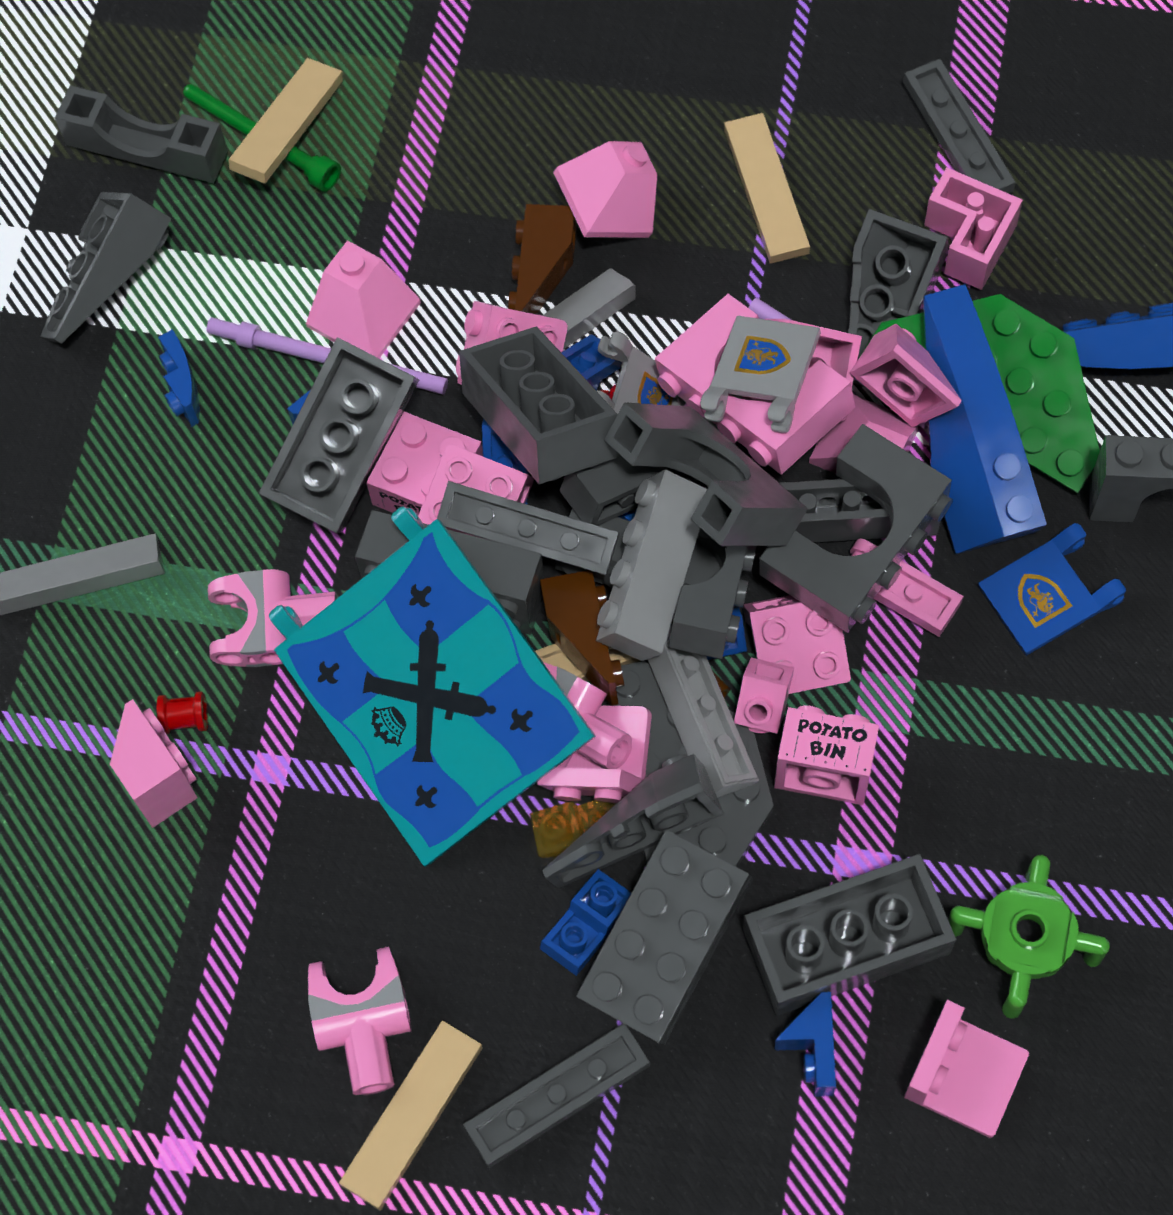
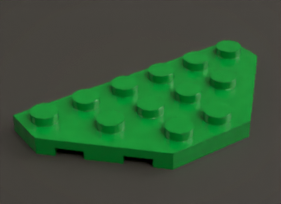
(1042, 386)

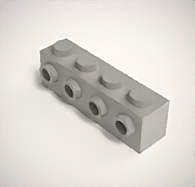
(651, 566)

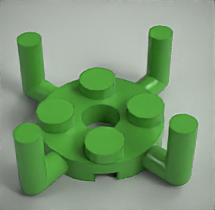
(1023, 958)

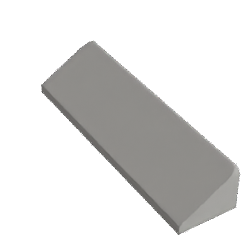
(593, 304)
(80, 573)
(703, 718)

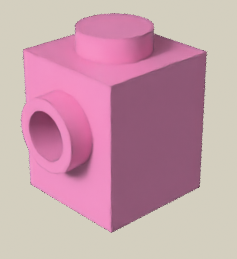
(763, 696)

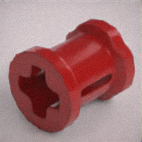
(183, 712)

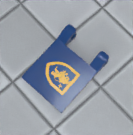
(1044, 596)

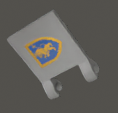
(763, 363)
(637, 377)

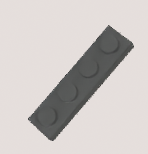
(956, 126)
(527, 527)
(556, 1095)

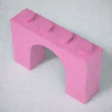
(688, 371)

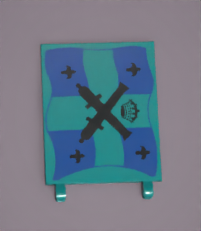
(431, 690)

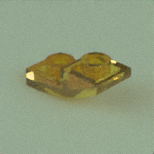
(563, 824)

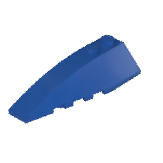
(1126, 339)
(978, 439)

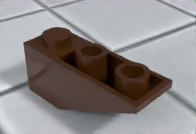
(546, 254)
(572, 615)

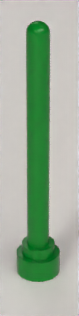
(320, 171)

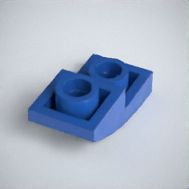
(180, 380)
(586, 922)

